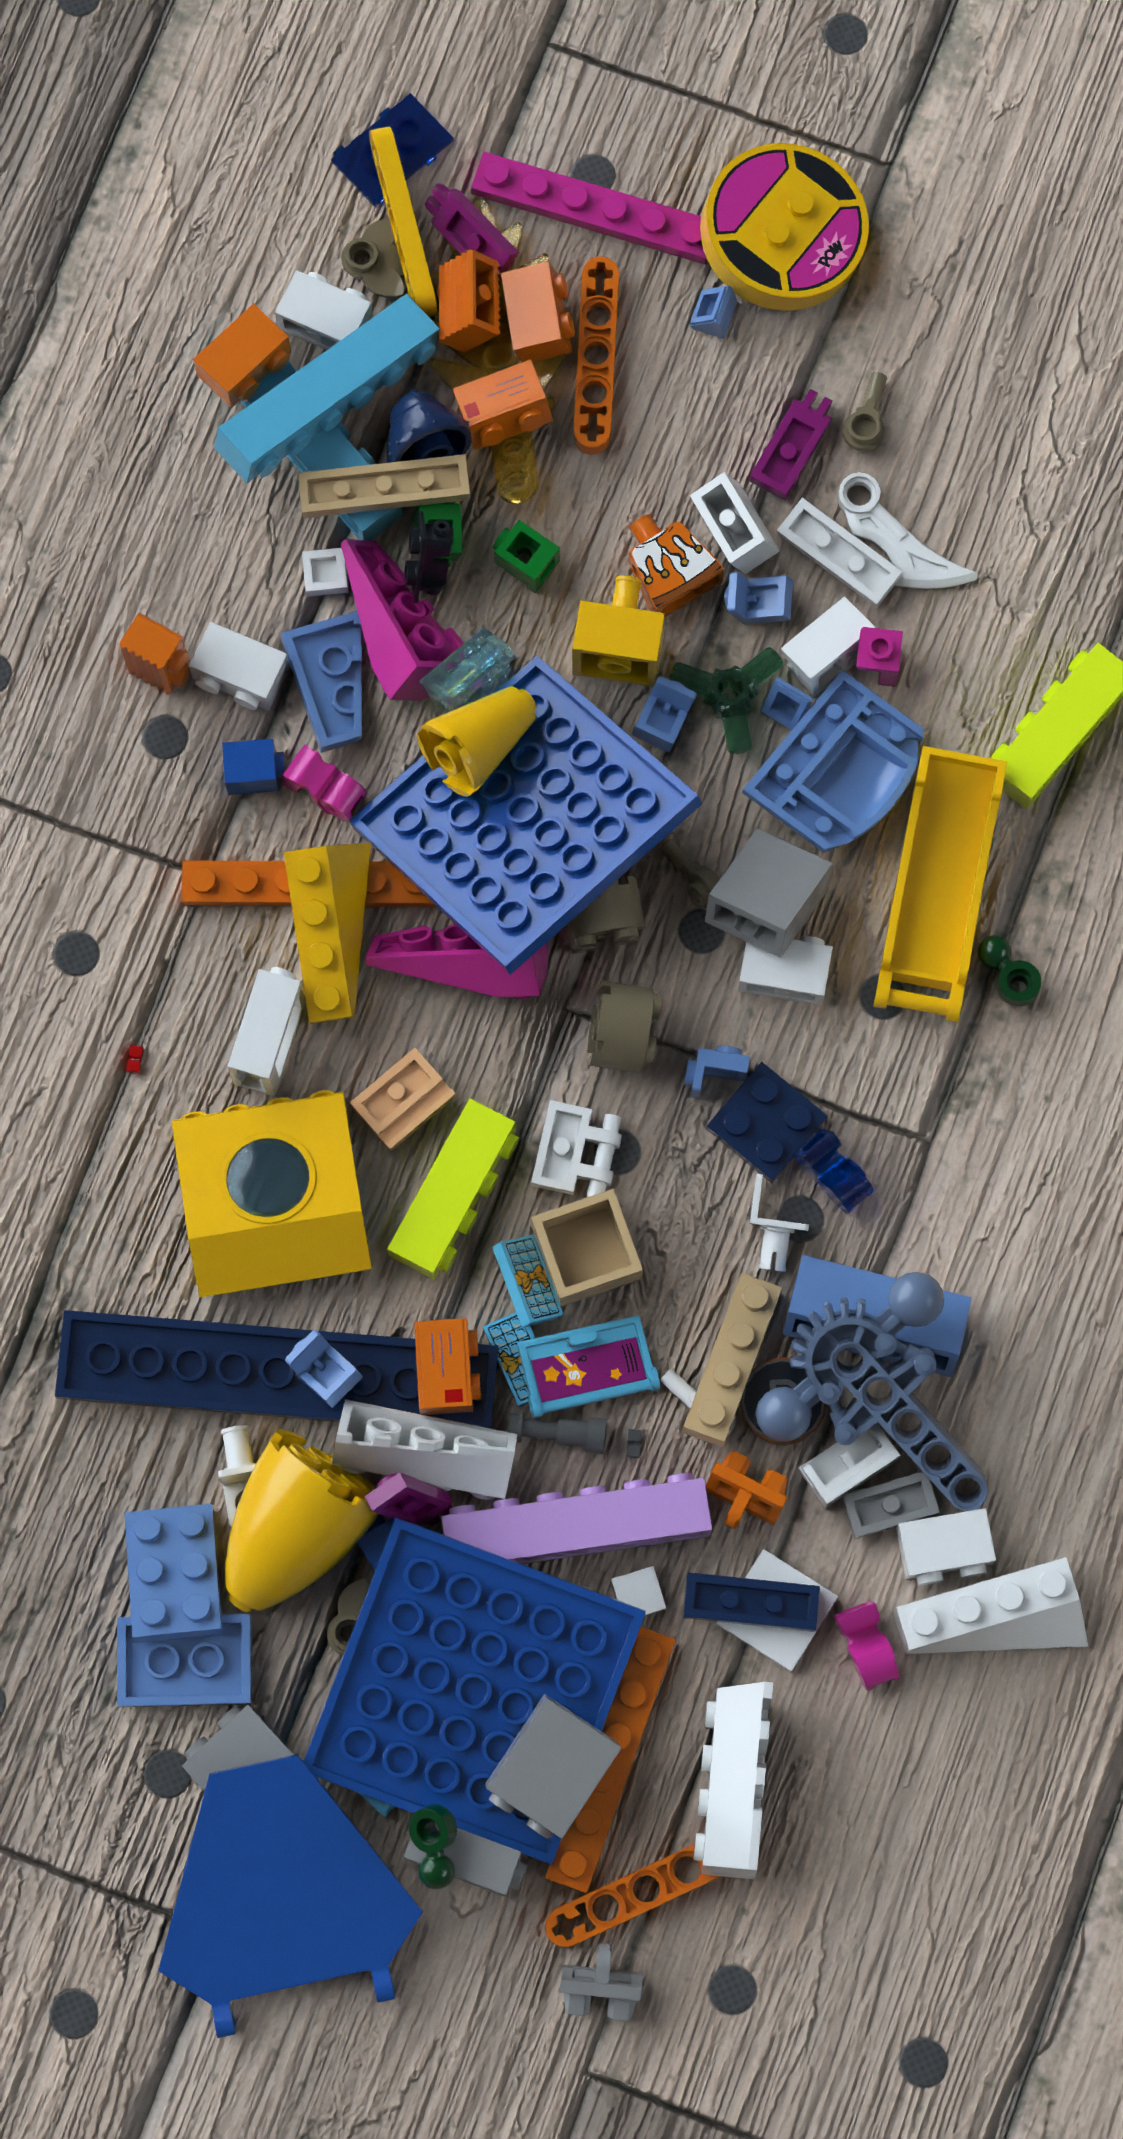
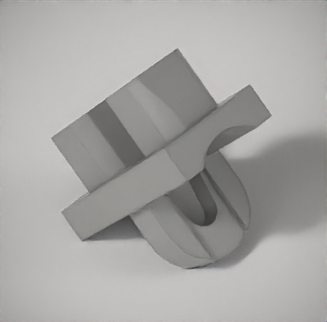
(619, 1986)

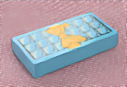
(527, 1281)
(506, 1334)

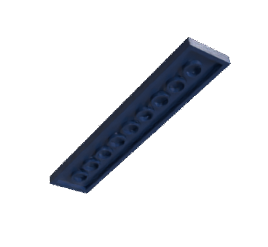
(238, 1368)

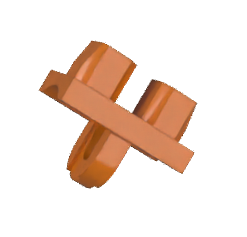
(745, 1494)

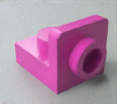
(880, 652)

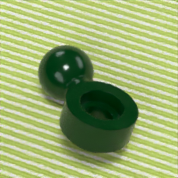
(996, 953)
(435, 1869)

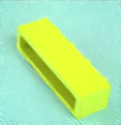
(1062, 724)
(452, 1190)

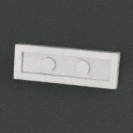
(839, 552)

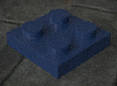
(766, 1122)

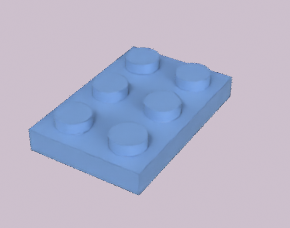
(173, 1573)
(186, 1669)

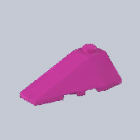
(398, 633)
(457, 961)

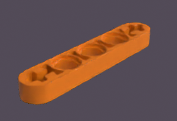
(599, 374)
(628, 1904)

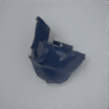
(425, 429)

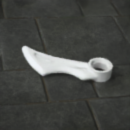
(918, 563)

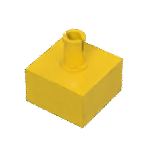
(618, 638)

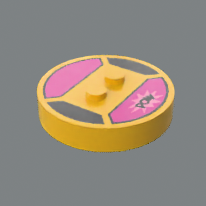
(784, 226)

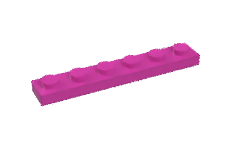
(589, 206)

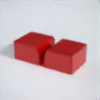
(135, 1059)

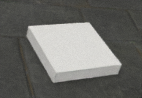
(779, 1644)

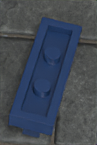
(751, 1602)

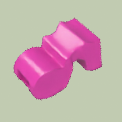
(328, 787)
(867, 1645)

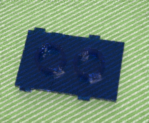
(418, 142)

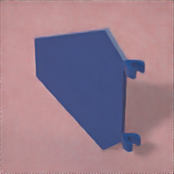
(280, 1893)

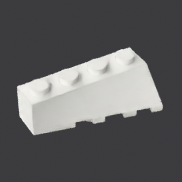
(425, 1448)
(1000, 1614)
(735, 1780)

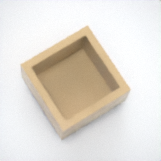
(586, 1247)

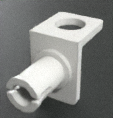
(775, 1233)
(239, 1465)

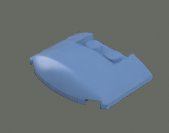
(839, 766)

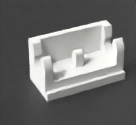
(826, 646)
(848, 1466)

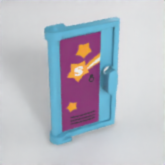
(589, 1372)

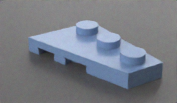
(328, 676)

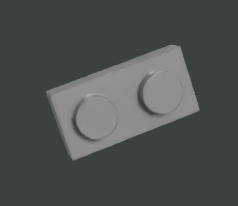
(890, 1504)

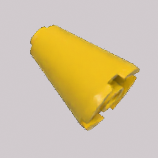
(476, 737)

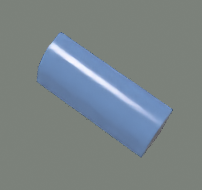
(829, 1281)

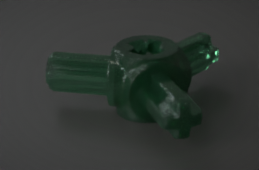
(742, 682)

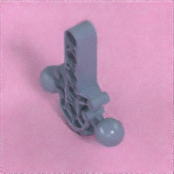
(913, 1301)

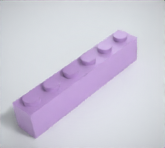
(588, 1522)

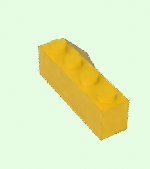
(328, 917)

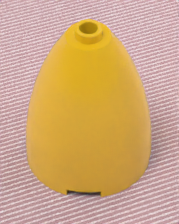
(292, 1522)

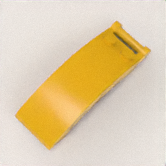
(940, 880)

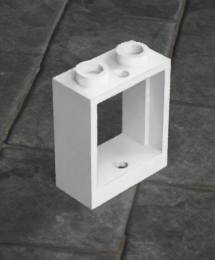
(267, 1031)

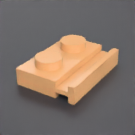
(402, 1099)

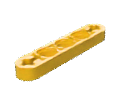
(402, 219)

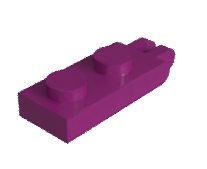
(467, 227)
(792, 446)
(409, 1500)

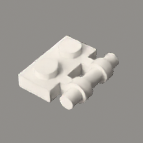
(563, 1145)

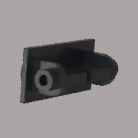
(425, 543)

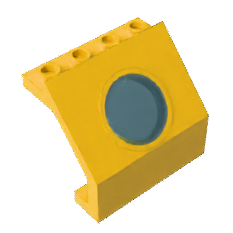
(270, 1193)

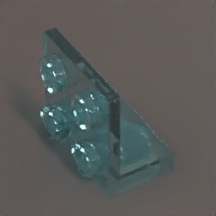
(470, 672)

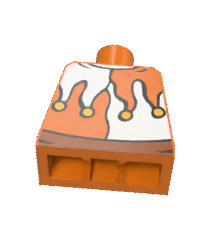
(671, 565)

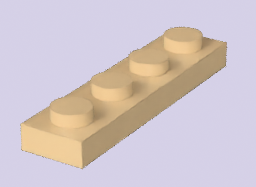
(384, 486)
(732, 1360)

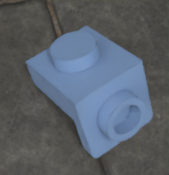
(759, 598)
(664, 713)
(723, 1063)
(323, 1368)

